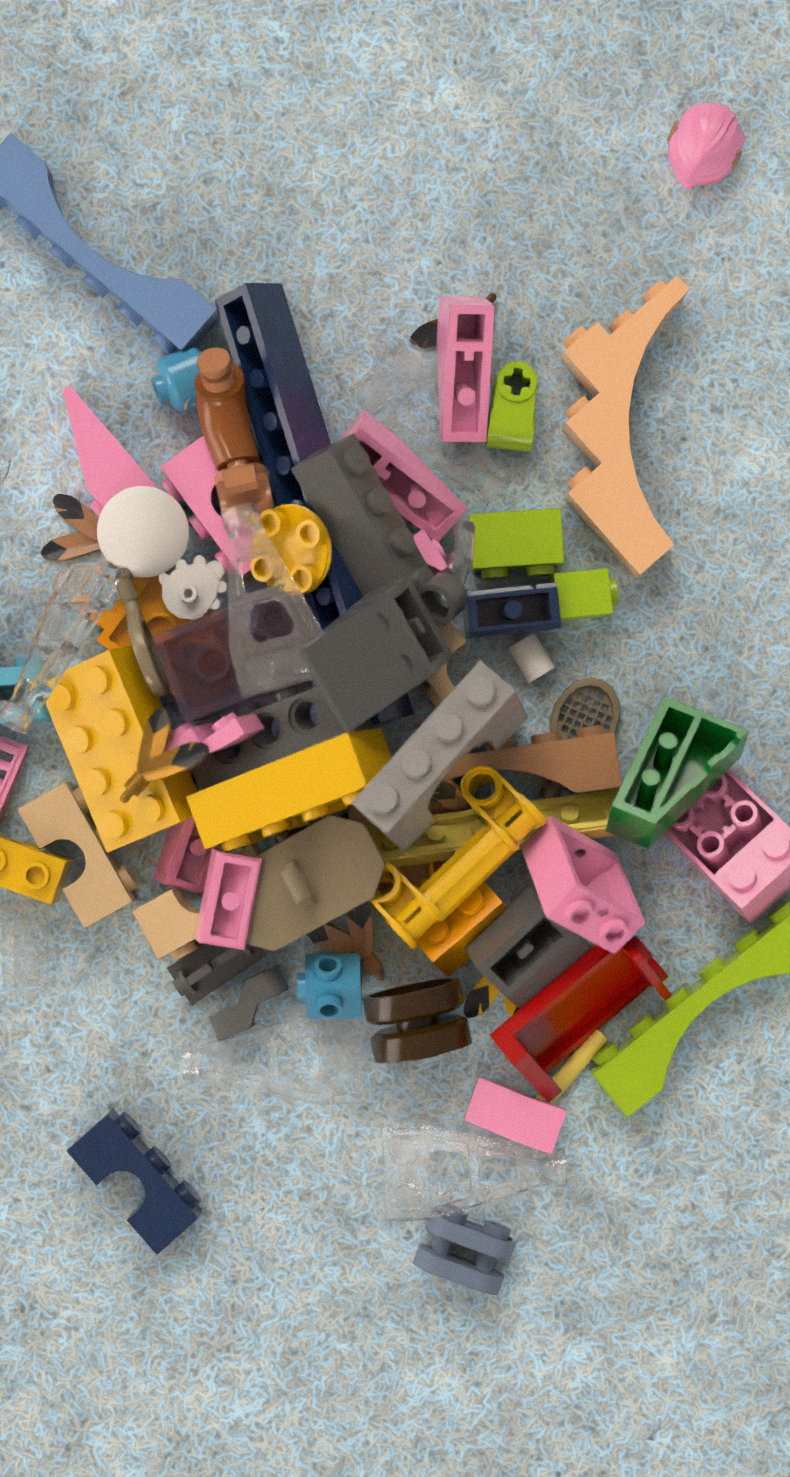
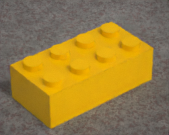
(101, 723)
(289, 790)

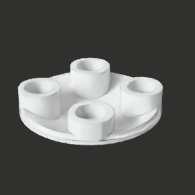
(143, 531)

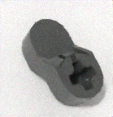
(255, 990)

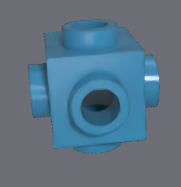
(331, 985)

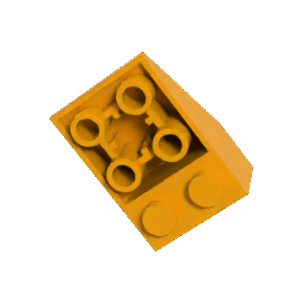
(446, 940)

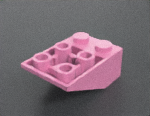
(736, 845)

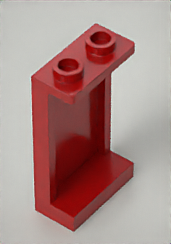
(575, 1008)

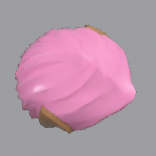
(705, 144)

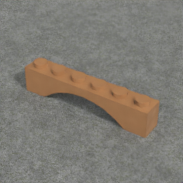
(575, 763)

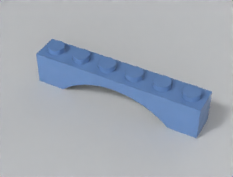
(165, 305)

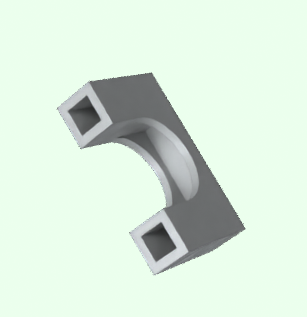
(474, 712)

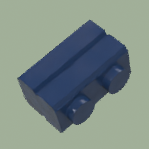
(511, 610)

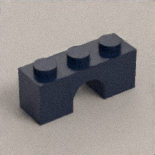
(115, 1147)

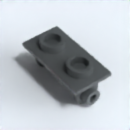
(211, 968)

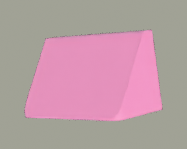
(183, 859)
(228, 899)

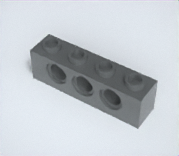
(297, 733)

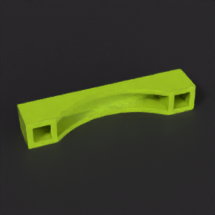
(639, 1065)

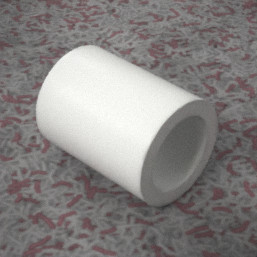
(531, 658)

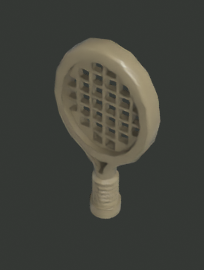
(142, 637)
(610, 698)

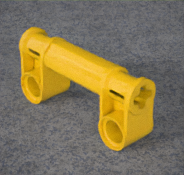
(507, 821)

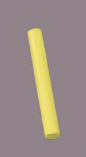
(577, 1063)

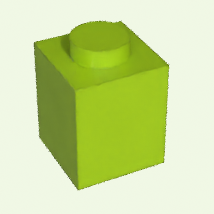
(585, 594)

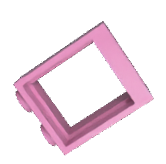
(582, 889)

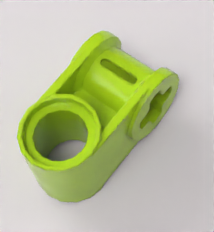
(510, 415)

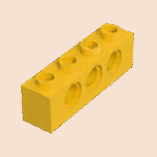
(32, 870)

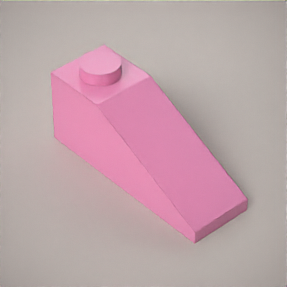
(464, 366)
(102, 458)
(412, 485)

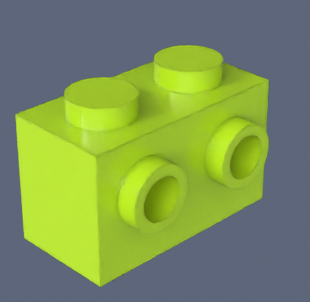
(517, 542)

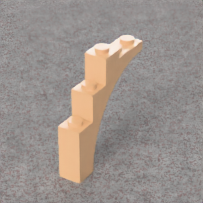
(606, 366)

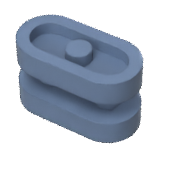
(489, 1240)

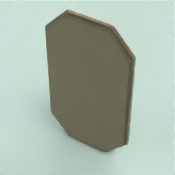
(313, 881)

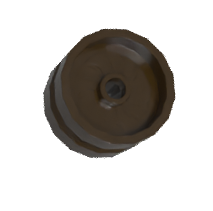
(418, 1028)

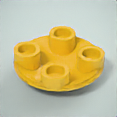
(301, 544)

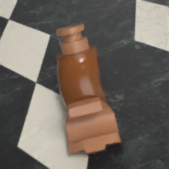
(228, 432)

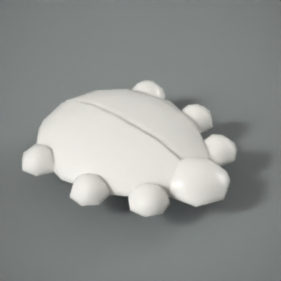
(193, 588)

